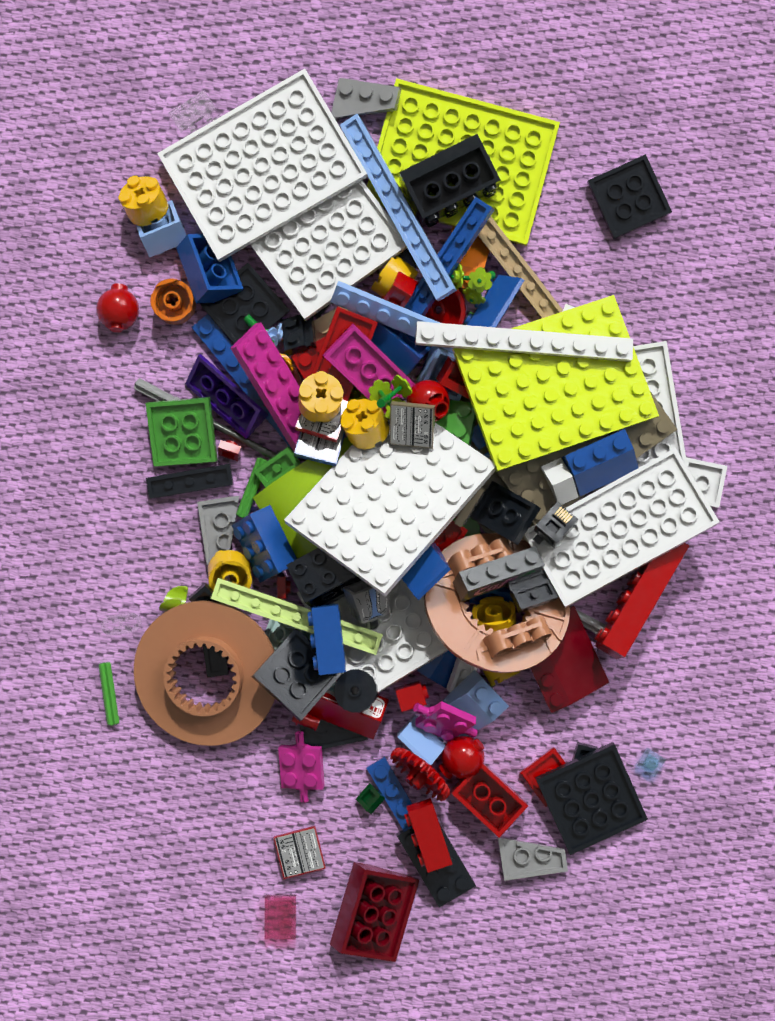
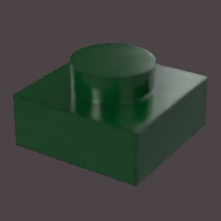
(370, 798)

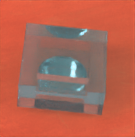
(650, 762)

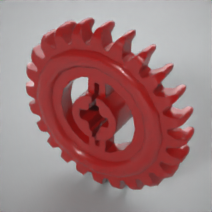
(420, 773)

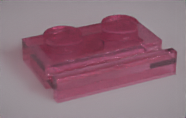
(280, 916)

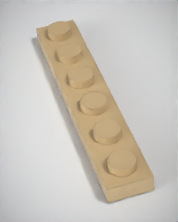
(516, 266)

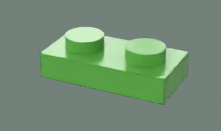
(277, 466)

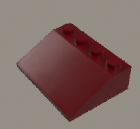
(571, 669)
(374, 912)

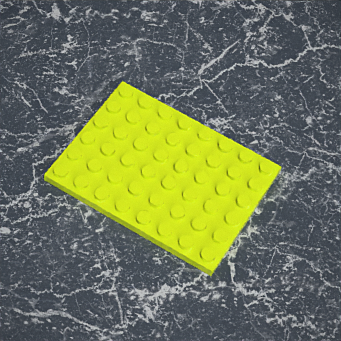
(514, 140)
(554, 402)

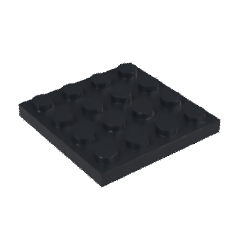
(591, 798)

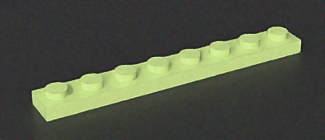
(290, 614)

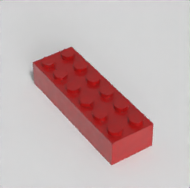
(637, 603)

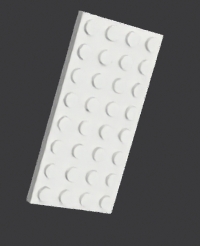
(626, 527)

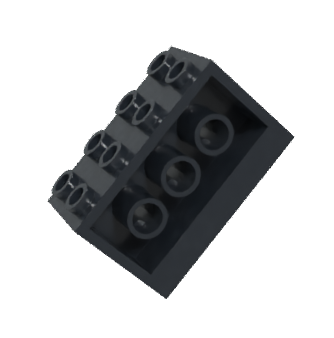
(445, 168)
(320, 578)

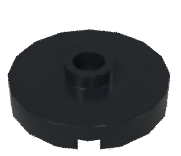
(363, 699)

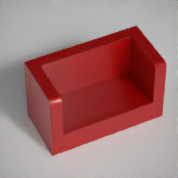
(400, 290)
(451, 377)

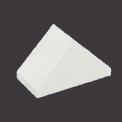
(560, 481)

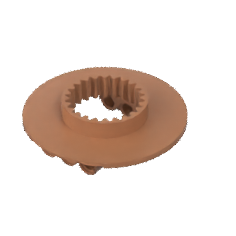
(198, 625)
(496, 651)

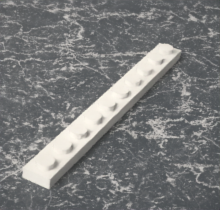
(523, 341)

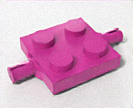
(445, 721)
(301, 766)

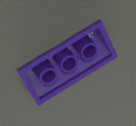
(225, 397)

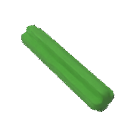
(250, 491)
(108, 693)

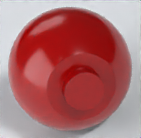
(117, 308)
(430, 393)
(462, 757)

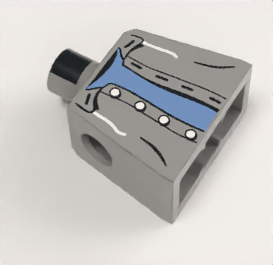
(366, 603)

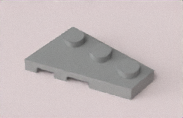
(363, 98)
(216, 524)
(529, 859)

